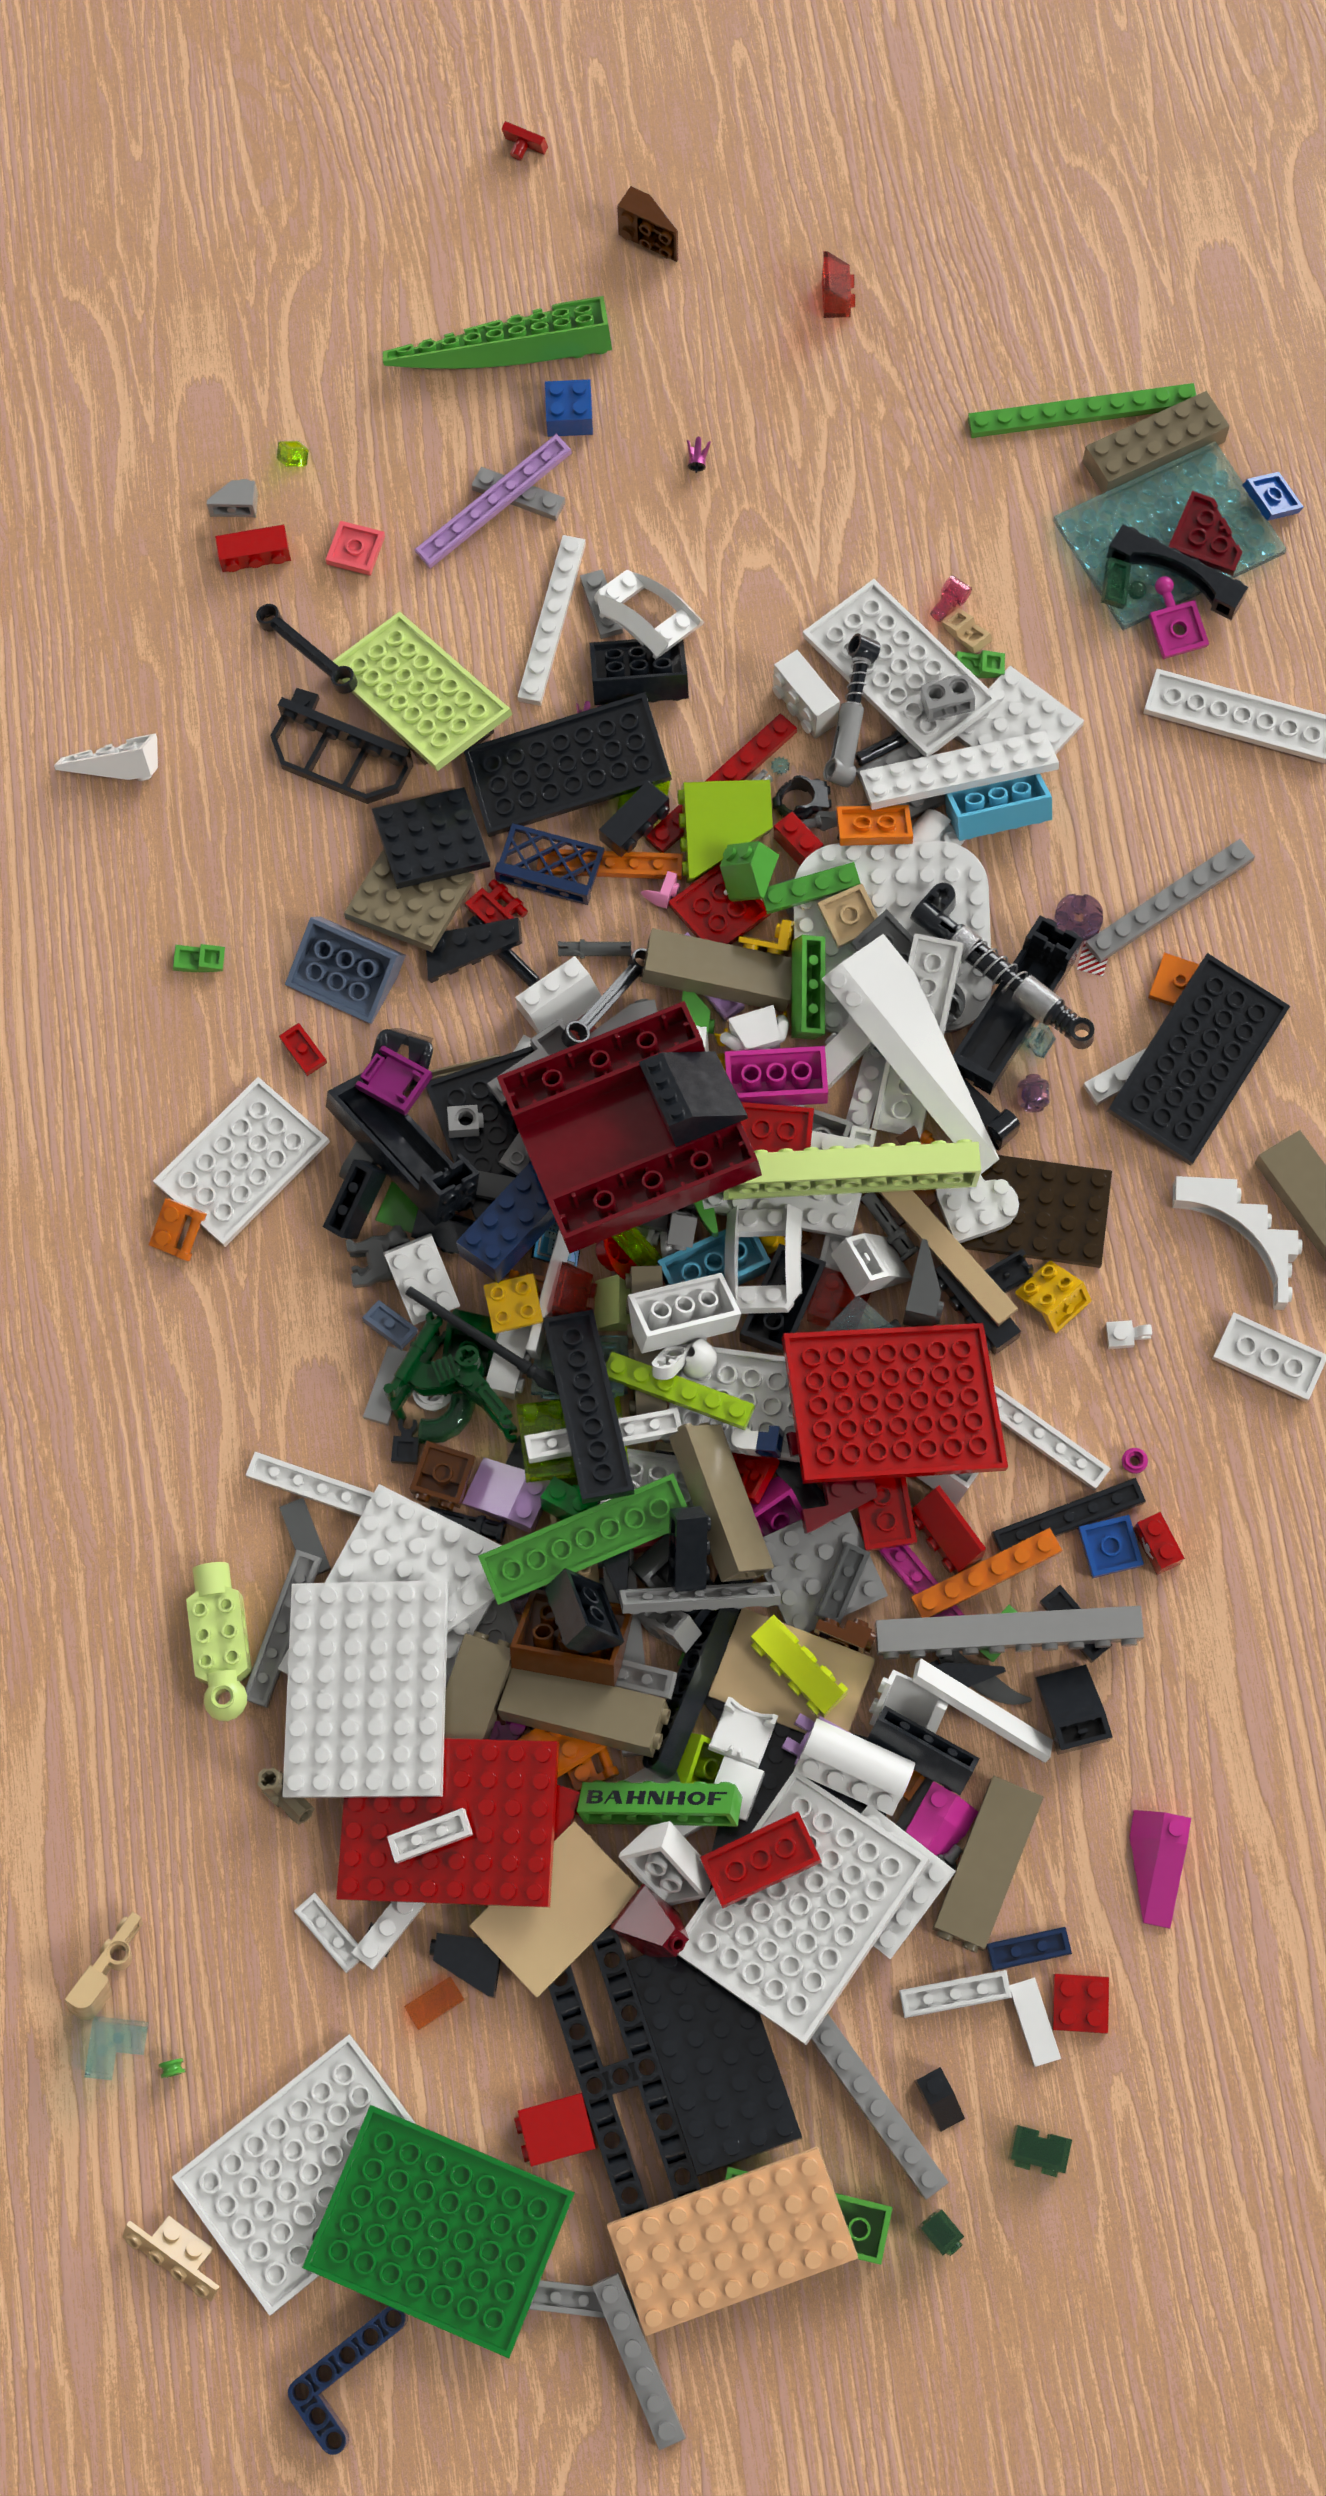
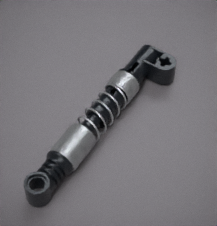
(1028, 992)

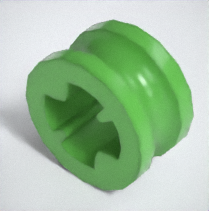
(172, 2068)

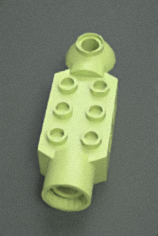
(219, 1639)

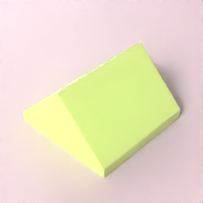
(611, 1304)

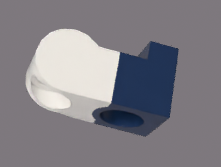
(759, 1443)

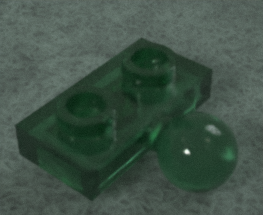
(1117, 584)

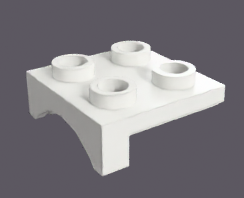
(742, 1733)

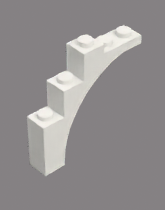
(1222, 1200)

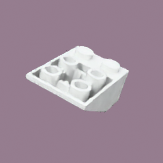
(869, 1263)

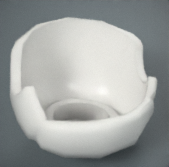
(702, 1362)

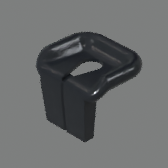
(419, 1046)

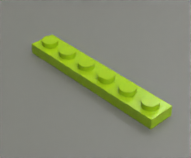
(680, 1392)

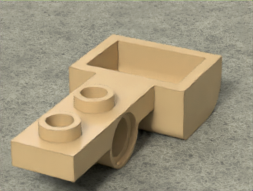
(93, 1987)

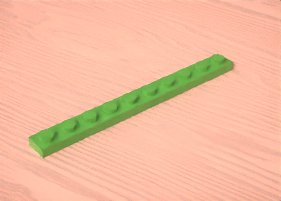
(1077, 410)

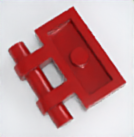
(489, 910)

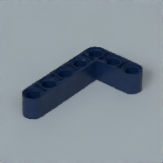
(339, 2368)

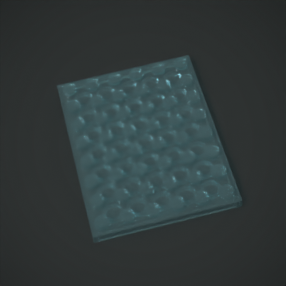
(1154, 508)

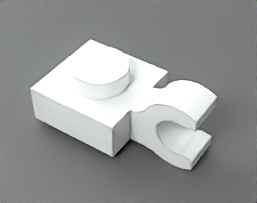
(1122, 1334)

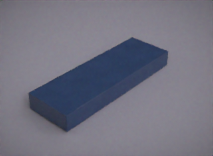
(1028, 1949)

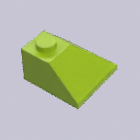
(698, 1761)

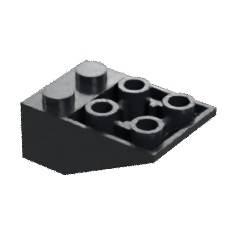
(1073, 1709)

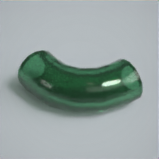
(450, 1423)

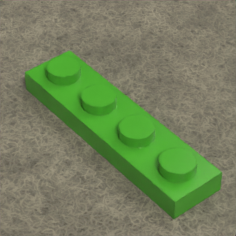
(810, 887)

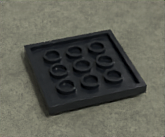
(430, 838)

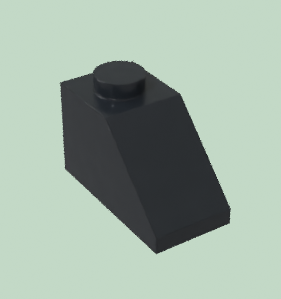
(940, 2099)

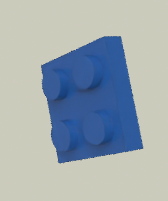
(1272, 496)
(1110, 1546)

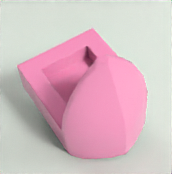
(669, 889)

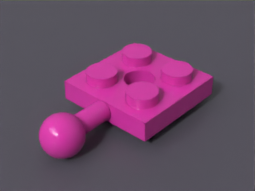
(1182, 614)

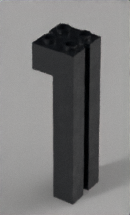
(1002, 1023)
(406, 1153)

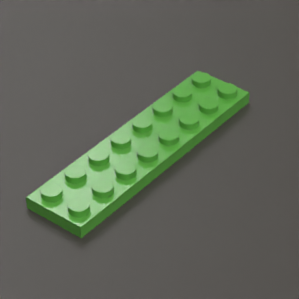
(582, 1539)

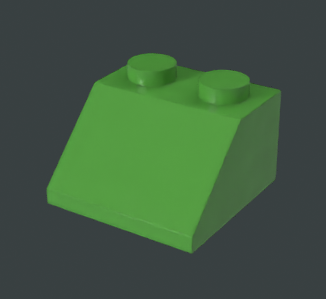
(747, 870)

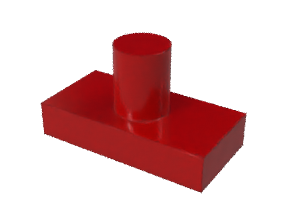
(523, 139)

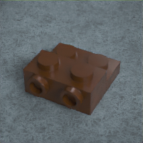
(442, 1476)
(854, 1635)

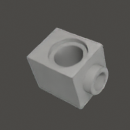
(456, 1129)

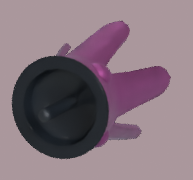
(697, 460)

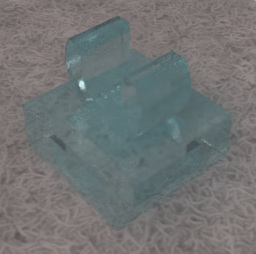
(1040, 1040)

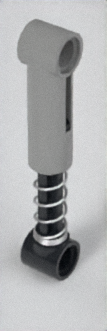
(840, 766)

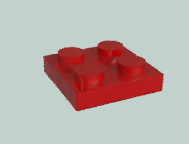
(1080, 2003)

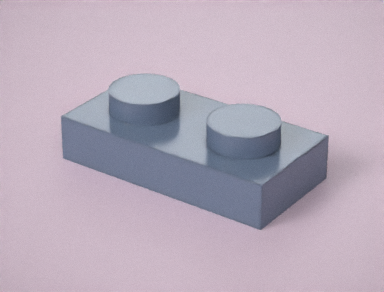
(390, 1325)

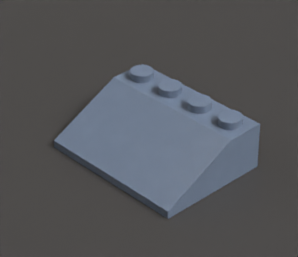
(344, 969)

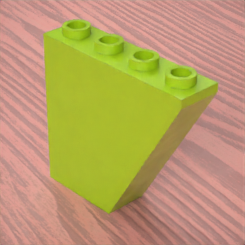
(720, 816)

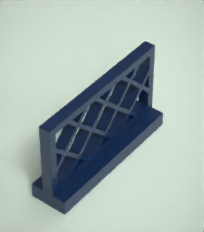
(543, 882)

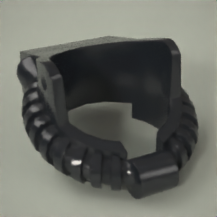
(816, 788)

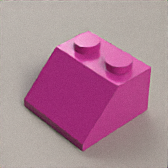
(777, 1507)

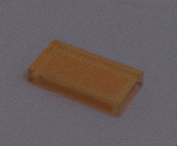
(434, 2003)

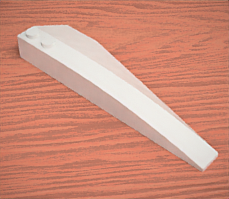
(895, 1015)

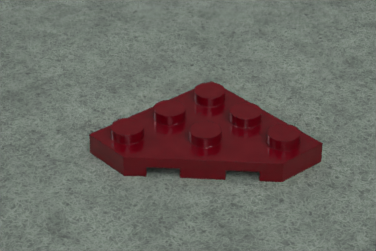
(1206, 535)

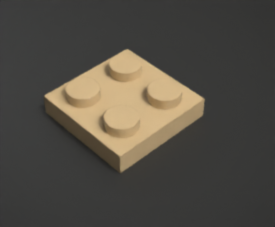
(847, 914)

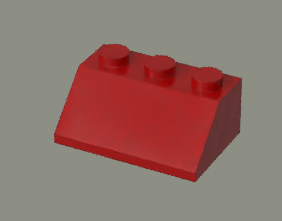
(947, 1531)

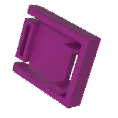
(390, 1079)

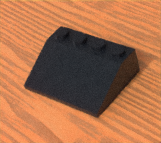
(629, 669)
(692, 1094)

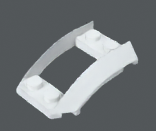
(658, 639)
(758, 1224)

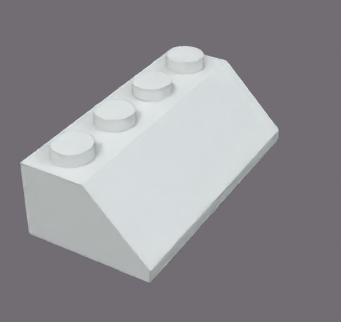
(682, 1312)

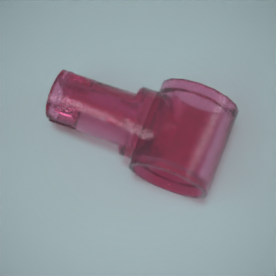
(953, 593)

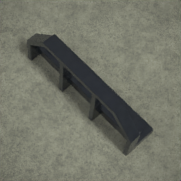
(353, 737)

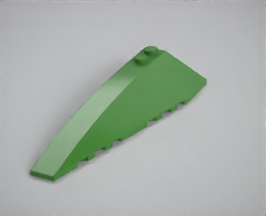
(564, 332)

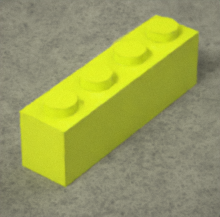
(798, 1666)

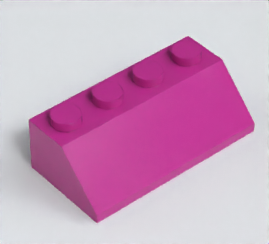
(779, 1075)

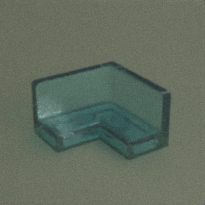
(109, 2037)

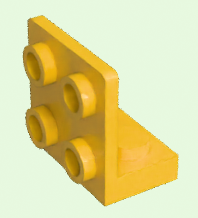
(783, 933)
(1055, 1295)
(513, 1303)

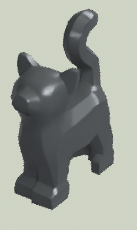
(373, 1249)

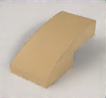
(965, 631)

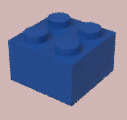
(568, 407)

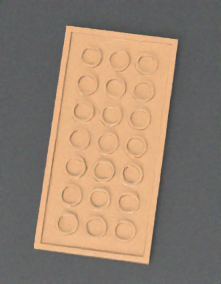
(732, 2241)

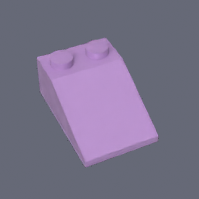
(504, 1495)

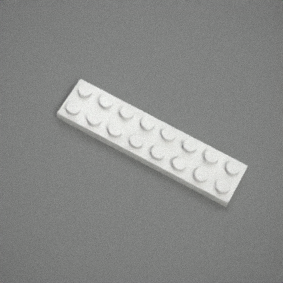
(1237, 715)
(959, 770)
(936, 968)

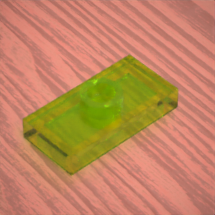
(637, 1247)

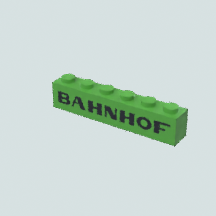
(659, 1802)

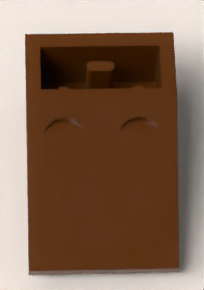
(646, 224)

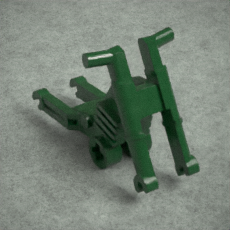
(445, 1377)

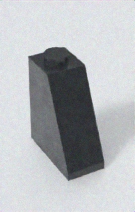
(468, 1960)

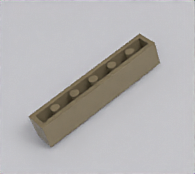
(638, 1280)

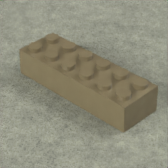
(1155, 441)

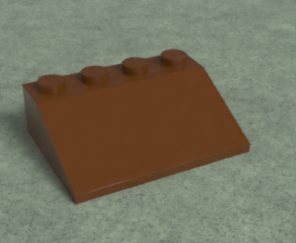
(540, 1648)

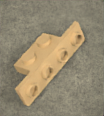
(177, 2252)

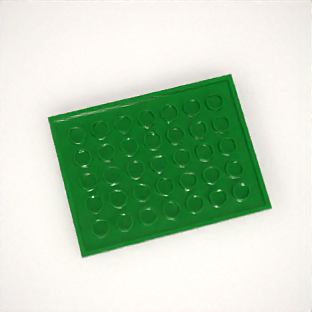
(439, 2231)

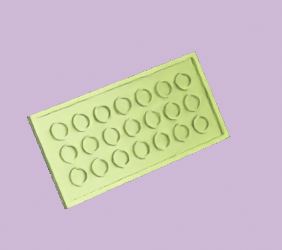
(421, 691)

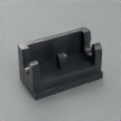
(1011, 1271)

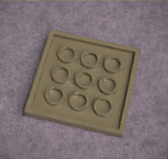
(410, 913)

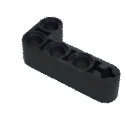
(999, 1125)

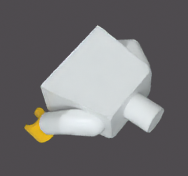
(755, 1030)

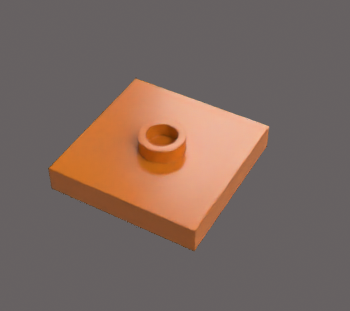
(1171, 979)

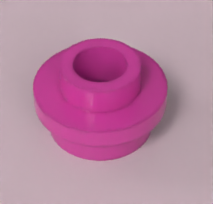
(1140, 1455)

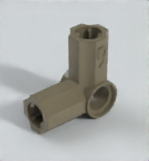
(272, 1786)

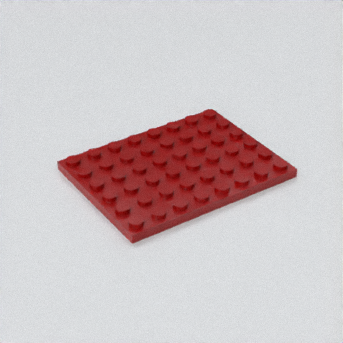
(893, 1403)
(506, 1861)

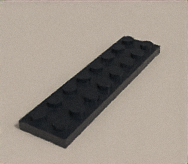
(588, 1407)

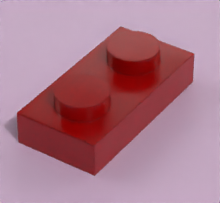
(303, 1049)

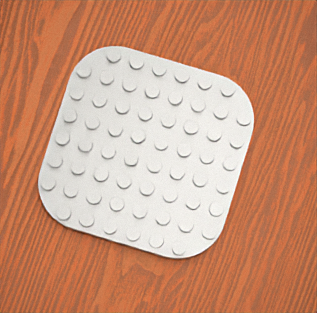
(898, 881)

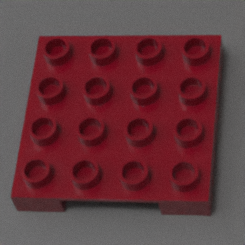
(603, 1140)

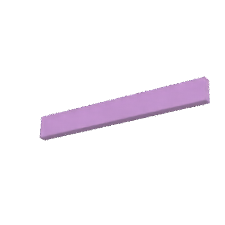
(493, 501)

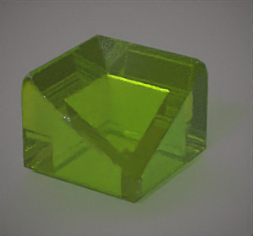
(292, 453)

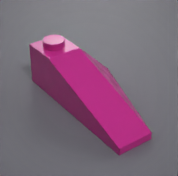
(941, 1820)

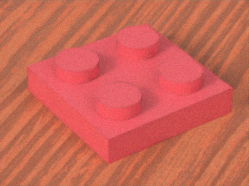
(355, 548)

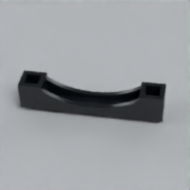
(1221, 591)

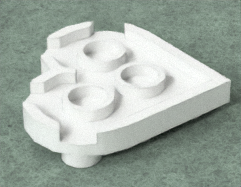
(978, 1209)

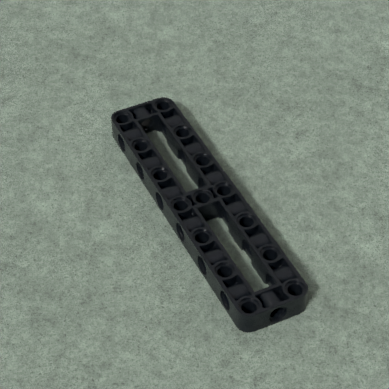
(652, 2087)

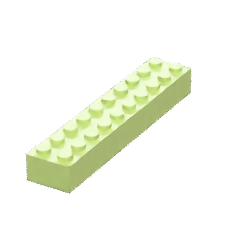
(862, 1170)

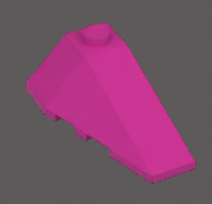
(1158, 1855)

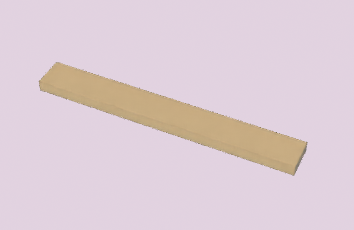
(952, 1254)

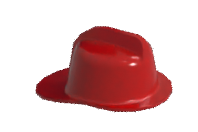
(613, 1257)

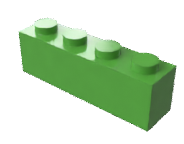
(808, 987)

